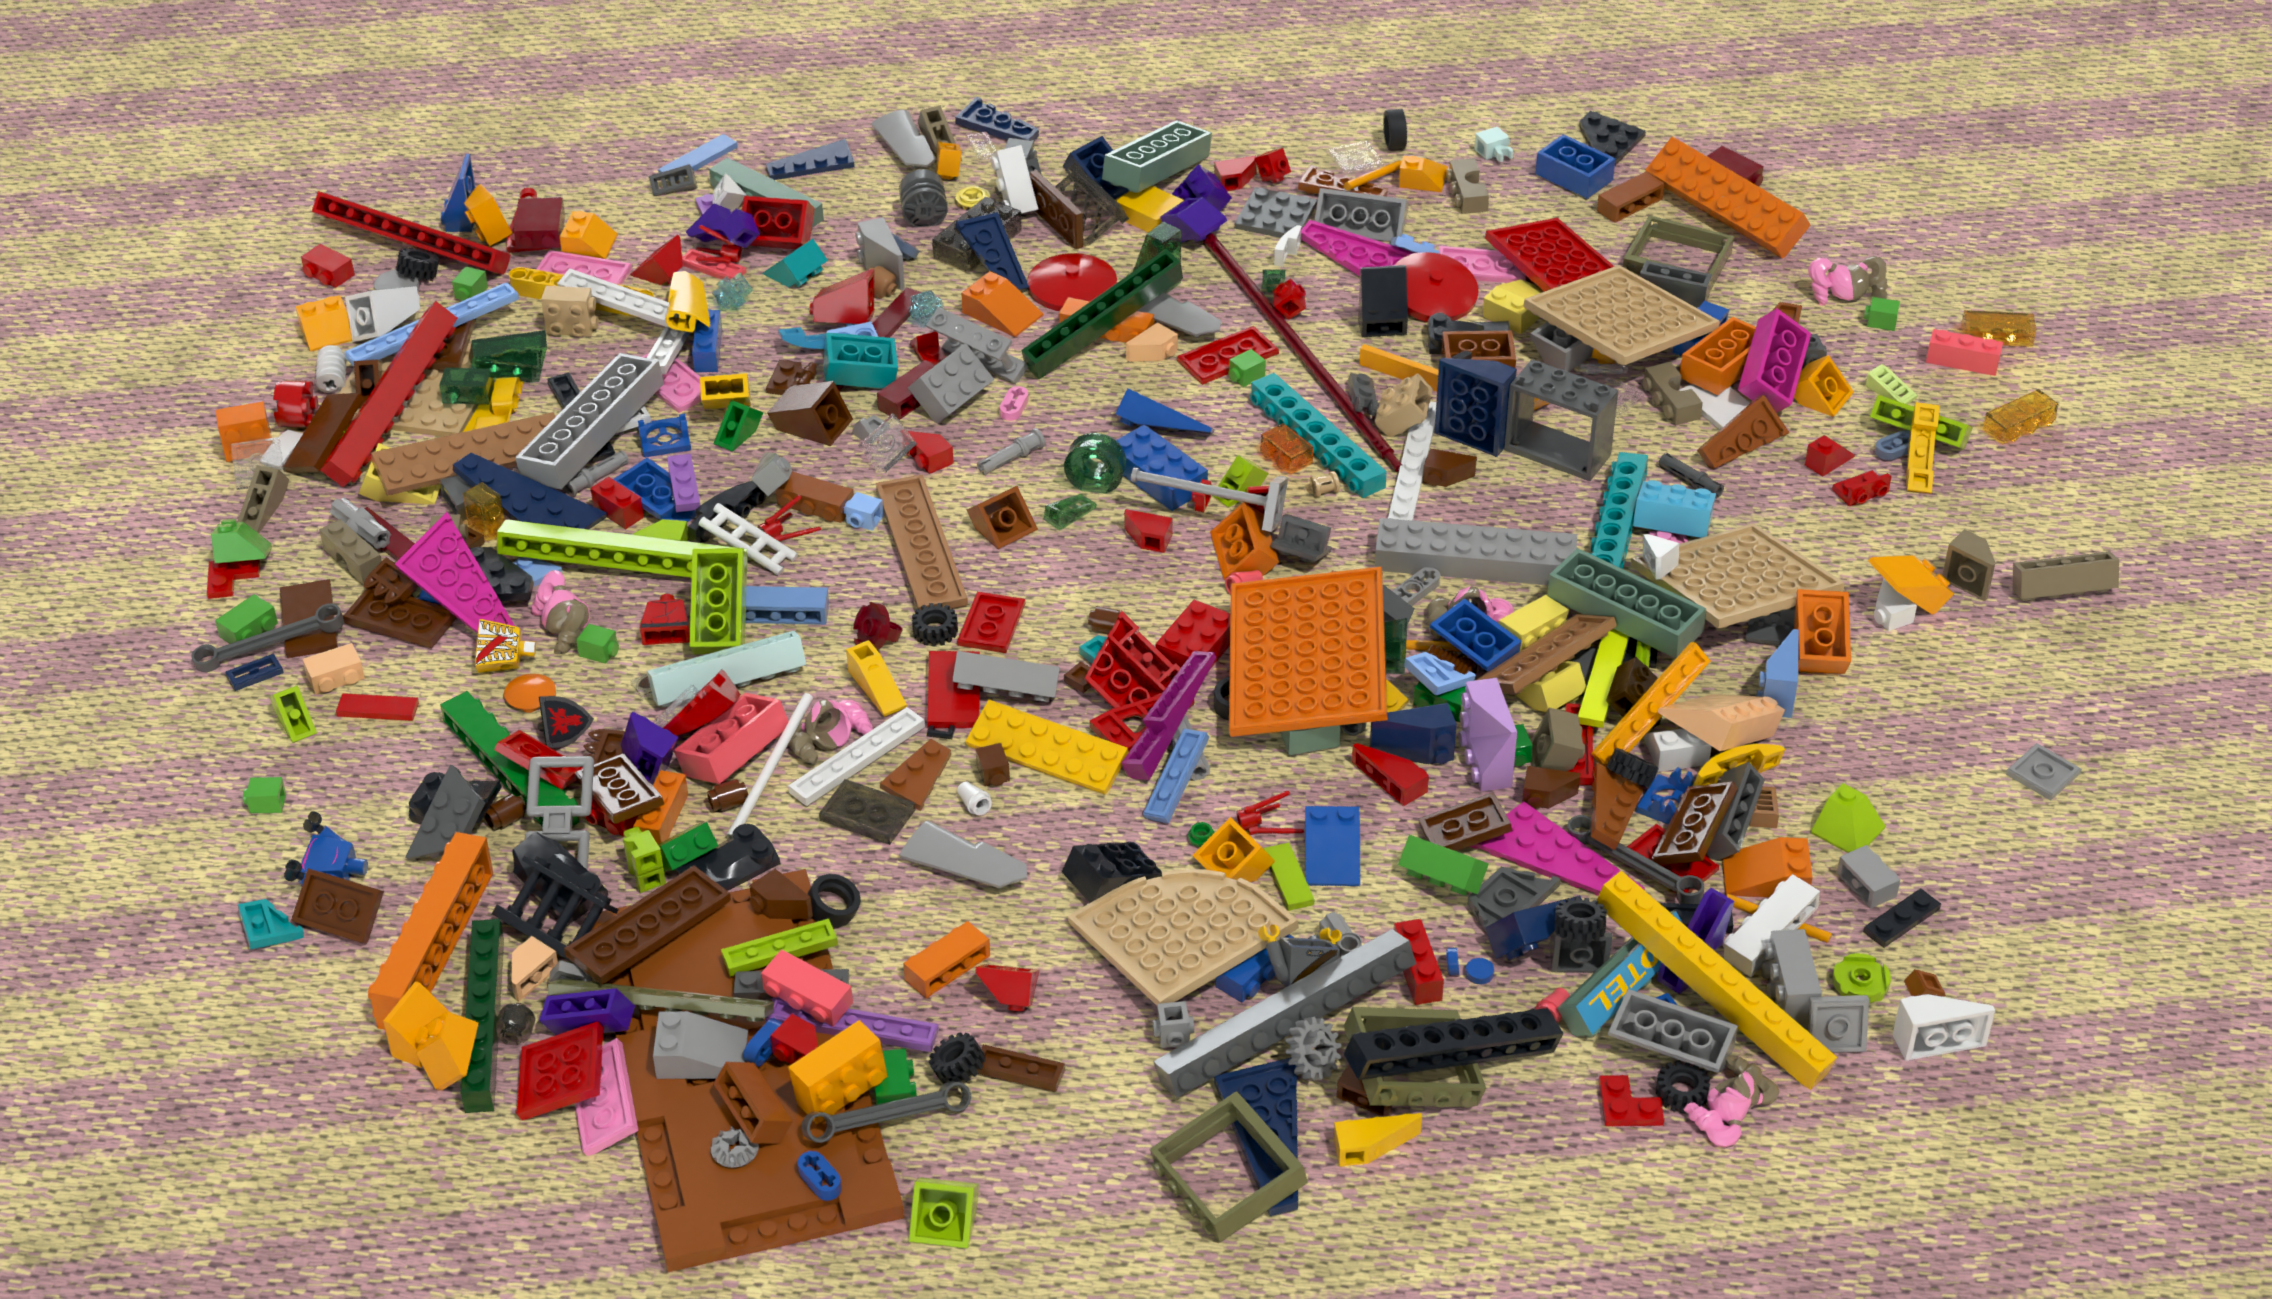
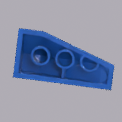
(1145, 411)

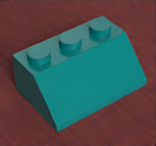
(860, 360)

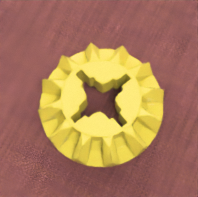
(966, 196)

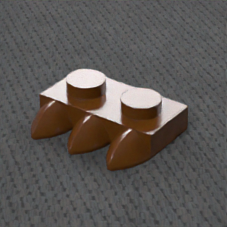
(390, 582)
(606, 744)

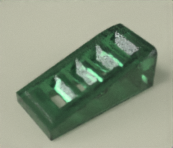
(1061, 515)

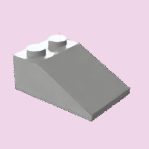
(879, 248)
(695, 1046)

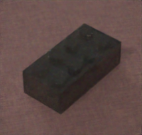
(952, 248)

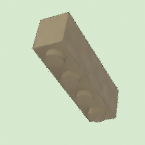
(2065, 575)

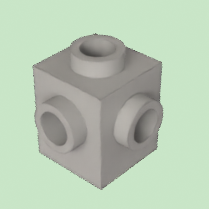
(1173, 1024)

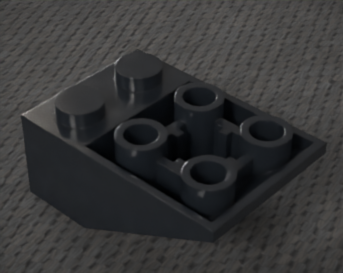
(1383, 301)
(1104, 867)

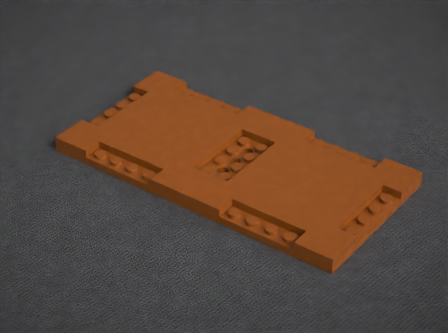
(720, 1210)

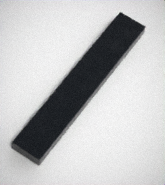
(565, 391)

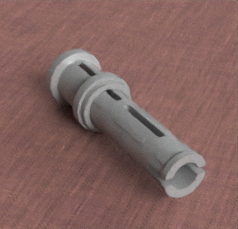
(1020, 447)
(586, 477)

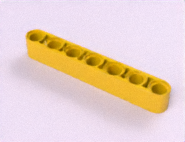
(532, 284)

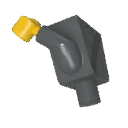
(1299, 957)

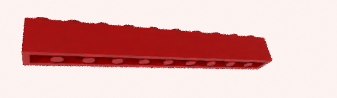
(411, 233)
(388, 395)

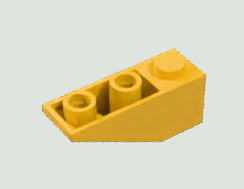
(874, 678)
(1371, 1138)

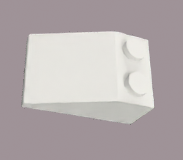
(1940, 1025)

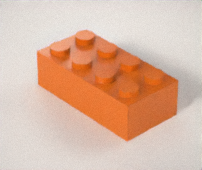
(1719, 357)

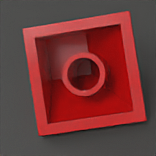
(661, 263)
(1010, 984)

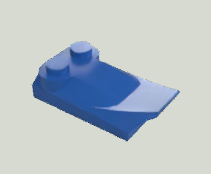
(655, 489)

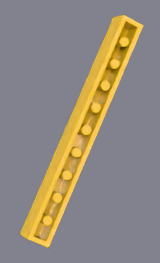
(1716, 981)

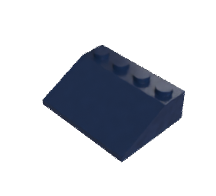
(1473, 402)

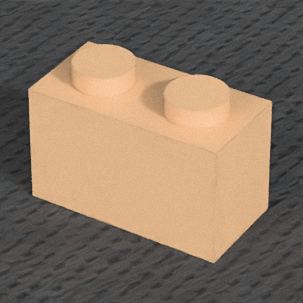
(333, 668)

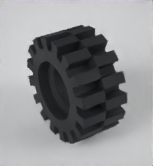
(417, 263)
(934, 634)
(1632, 767)
(1580, 920)
(957, 1058)
(1684, 1074)

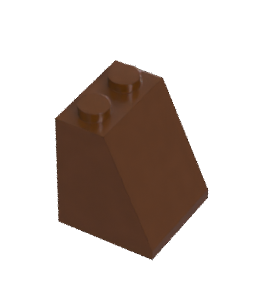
(811, 412)

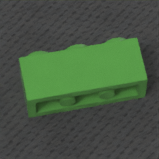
(1442, 865)

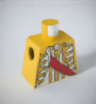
(500, 647)

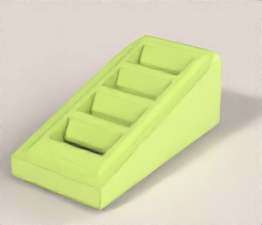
(1881, 376)

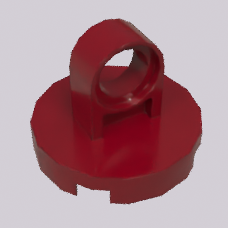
(875, 625)

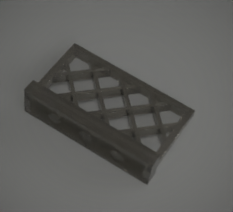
(1105, 203)

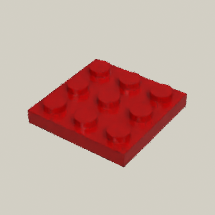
(560, 1071)

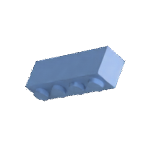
(787, 605)

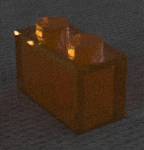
(1286, 449)

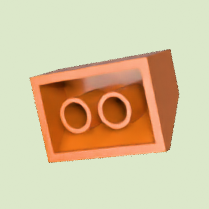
(1242, 542)

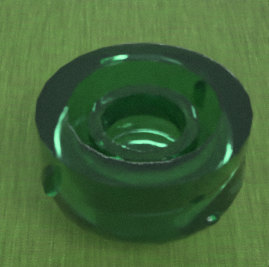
(1091, 475)

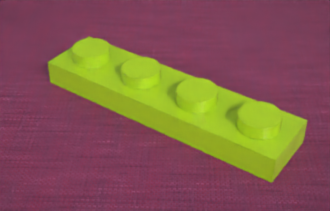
(795, 941)

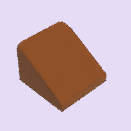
(1923, 983)

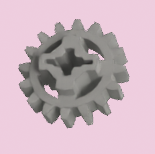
(1318, 1062)

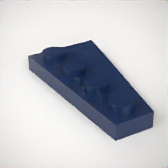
(993, 248)

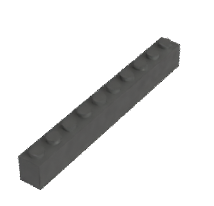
(1274, 1016)

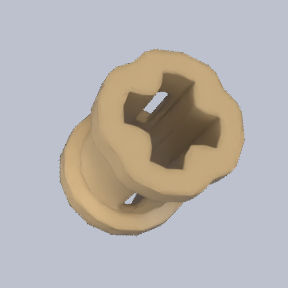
(1331, 479)

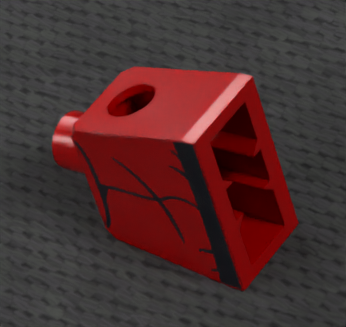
(665, 622)

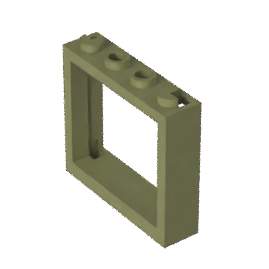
(1680, 234)
(1390, 1093)
(1202, 1129)

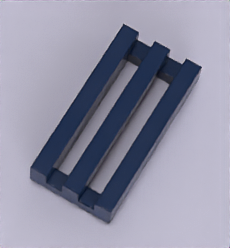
(255, 674)

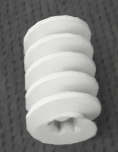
(330, 369)

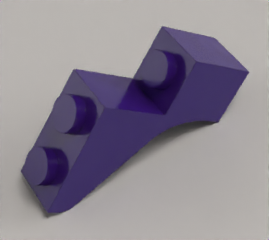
(737, 226)
(1709, 925)

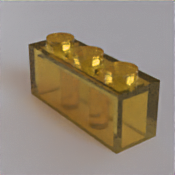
(2006, 327)
(2020, 416)

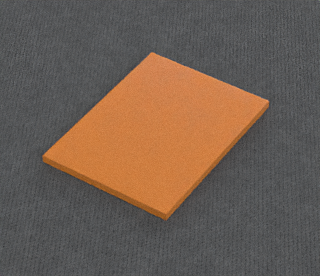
(1307, 652)

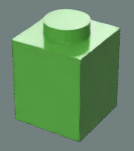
(469, 283)
(1882, 313)
(1246, 368)
(597, 643)
(265, 795)

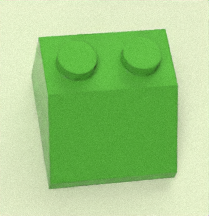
(238, 542)

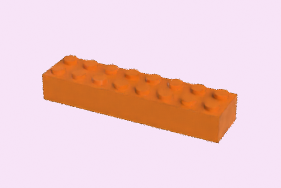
(1729, 197)
(434, 923)

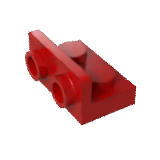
(1862, 487)

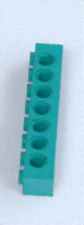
(1330, 444)
(1620, 504)

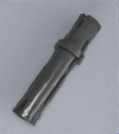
(1687, 473)

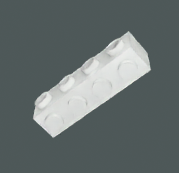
(1785, 910)

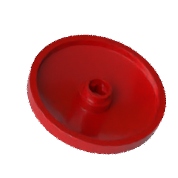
(1069, 276)
(1438, 286)

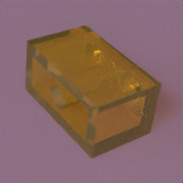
(483, 510)

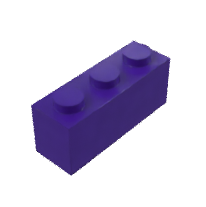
(579, 1009)

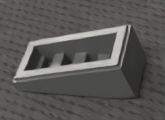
(671, 174)

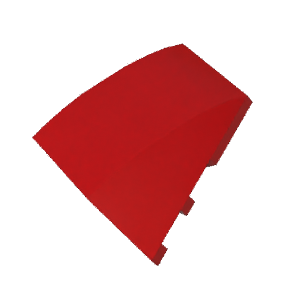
(1129, 666)
(706, 705)

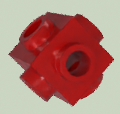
(1273, 165)
(1289, 299)

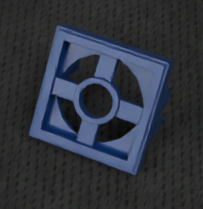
(667, 448)
(1657, 809)

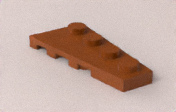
(1314, 180)
(1744, 433)
(1613, 805)

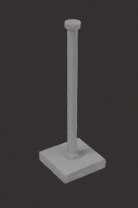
(1272, 502)

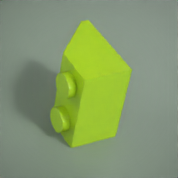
(943, 1212)

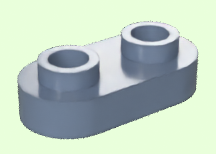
(906, 249)
(1893, 445)

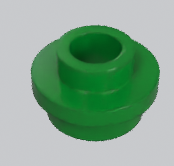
(1197, 830)

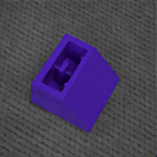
(1203, 184)
(1194, 218)
(647, 746)

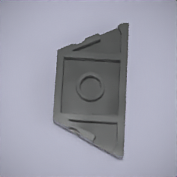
(451, 811)
(1509, 892)

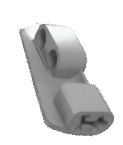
(904, 139)
(1182, 316)
(951, 853)

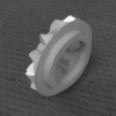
(739, 1155)

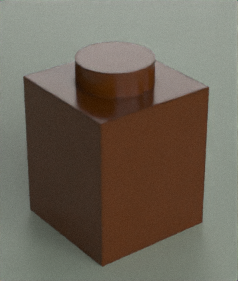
(992, 765)

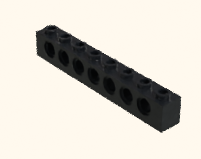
(1452, 1043)

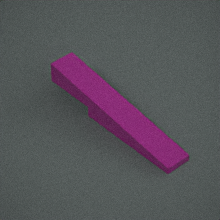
(1166, 716)

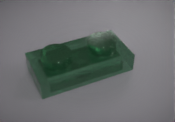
(1272, 279)

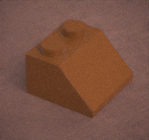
(1003, 518)

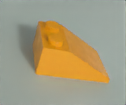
(1914, 580)

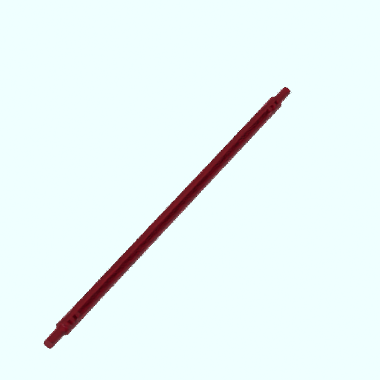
(1302, 351)

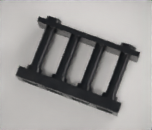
(534, 924)

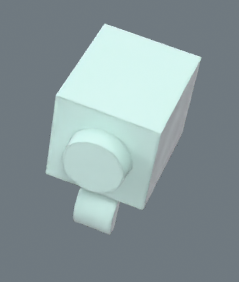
(1493, 144)

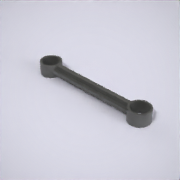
(268, 638)
(1641, 863)
(886, 1111)

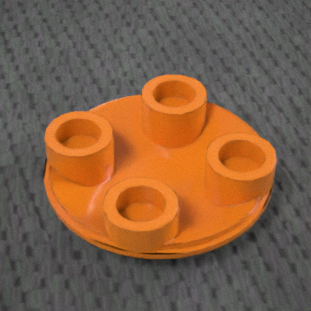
(526, 689)

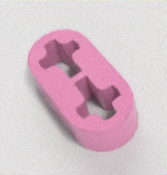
(1018, 404)

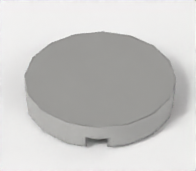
(393, 279)

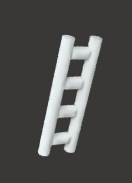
(742, 527)

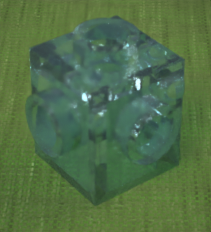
(732, 291)
(924, 306)

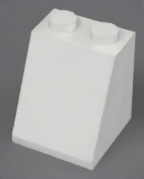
(380, 311)

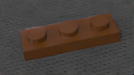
(1022, 1068)

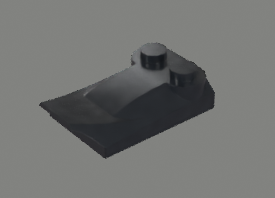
(1441, 322)
(427, 789)
(737, 858)
(561, 863)

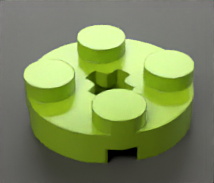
(1864, 965)

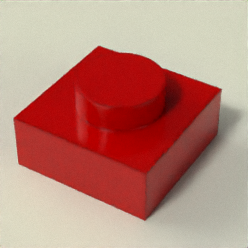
(1201, 500)

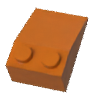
(999, 304)
(1823, 631)
(1761, 867)

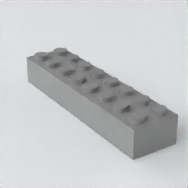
(590, 420)
(1471, 550)

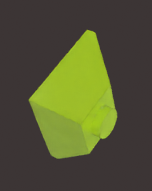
(1848, 820)

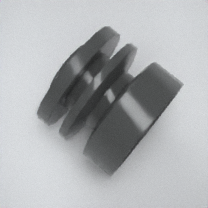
(923, 198)

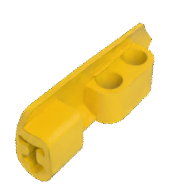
(686, 298)
(501, 406)

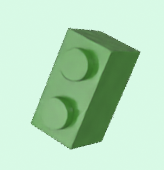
(246, 620)

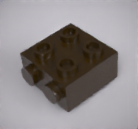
(1629, 685)

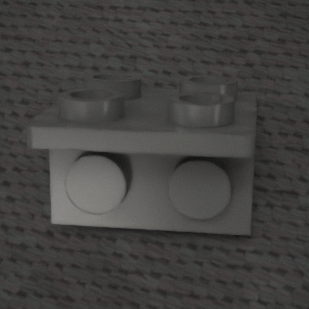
(1302, 539)
(1771, 628)

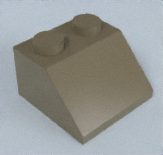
(1970, 564)
(1557, 741)

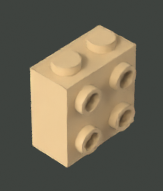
(569, 311)
(1403, 405)

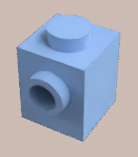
(864, 511)

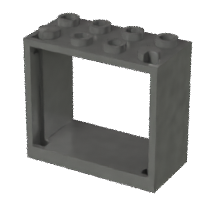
(1548, 444)

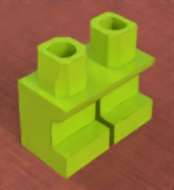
(644, 859)

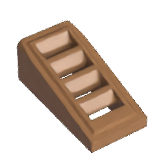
(1766, 809)

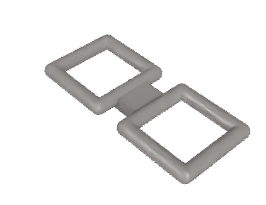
(558, 819)

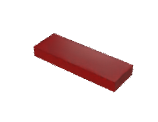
(377, 707)

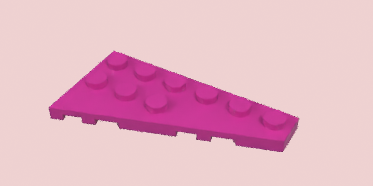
(1349, 248)
(452, 576)
(1550, 851)

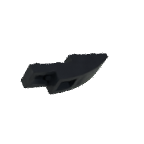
(738, 499)

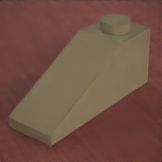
(935, 127)
(263, 496)

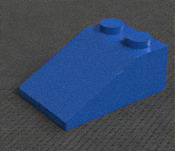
(454, 214)
(1332, 845)

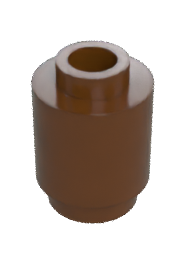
(1103, 619)
(727, 795)
(505, 811)

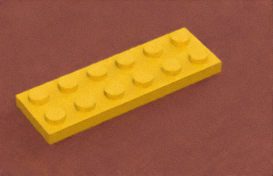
(1049, 746)

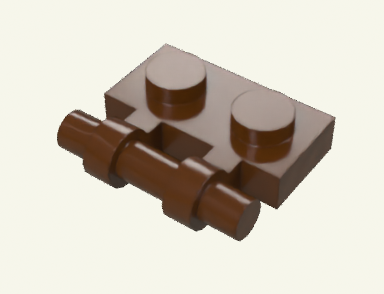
(786, 374)

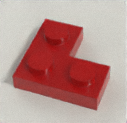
(222, 576)
(1622, 1109)

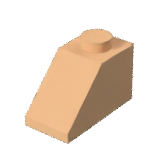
(1152, 344)
(531, 966)

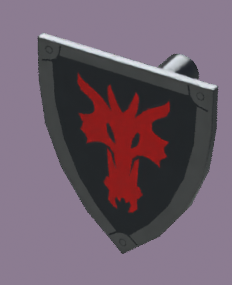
(562, 720)

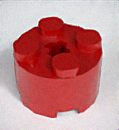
(294, 403)

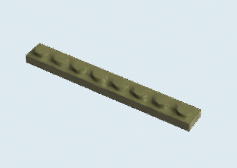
(674, 1000)

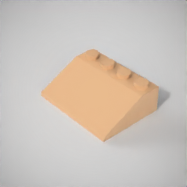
(1726, 719)

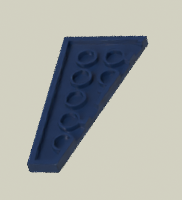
(525, 498)
(1273, 1096)

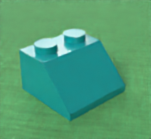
(798, 265)

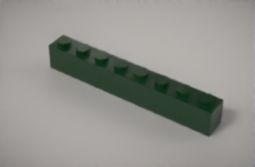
(1102, 313)
(483, 1007)

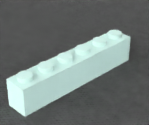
(741, 663)

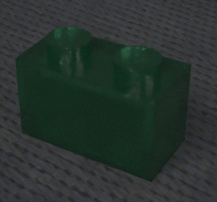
(466, 386)

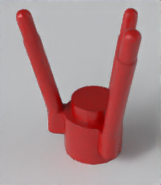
(728, 253)
(773, 526)
(1250, 816)

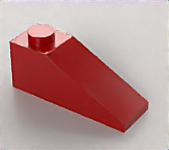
(1393, 773)

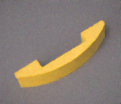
(1921, 448)
(1760, 756)

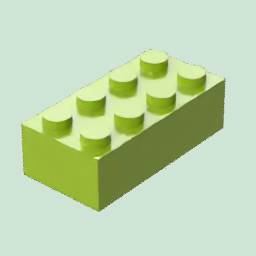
(718, 599)

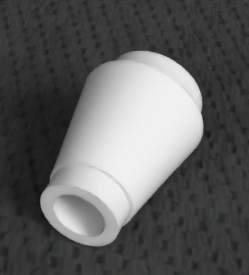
(974, 798)

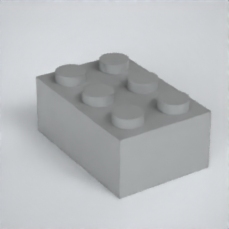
(950, 383)
(1791, 973)

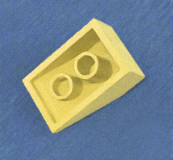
(1507, 303)
(373, 489)
(1555, 687)

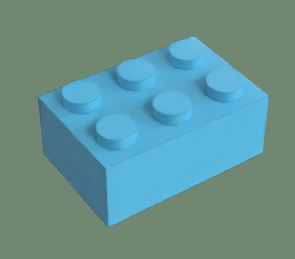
(1674, 509)

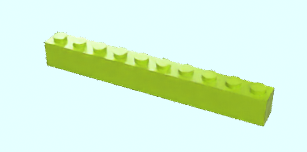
(598, 548)

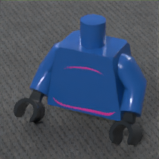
(325, 854)

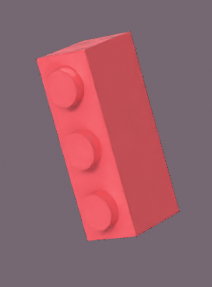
(1964, 352)
(807, 988)

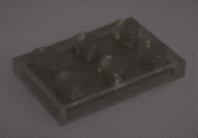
(867, 811)

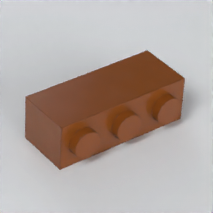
(1630, 197)
(817, 496)
(752, 1102)

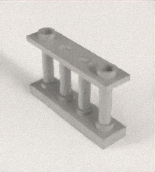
(985, 344)

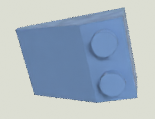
(1781, 674)

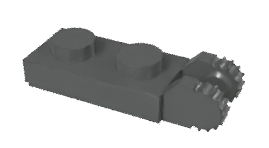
(1362, 393)

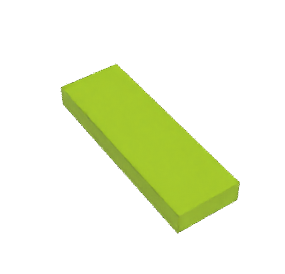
(1289, 877)

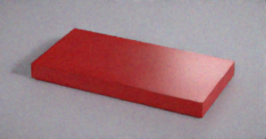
(1212, 359)
(945, 701)

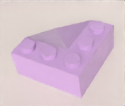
(1487, 734)

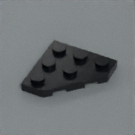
(1610, 135)
(504, 576)

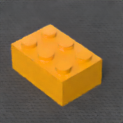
(838, 1071)

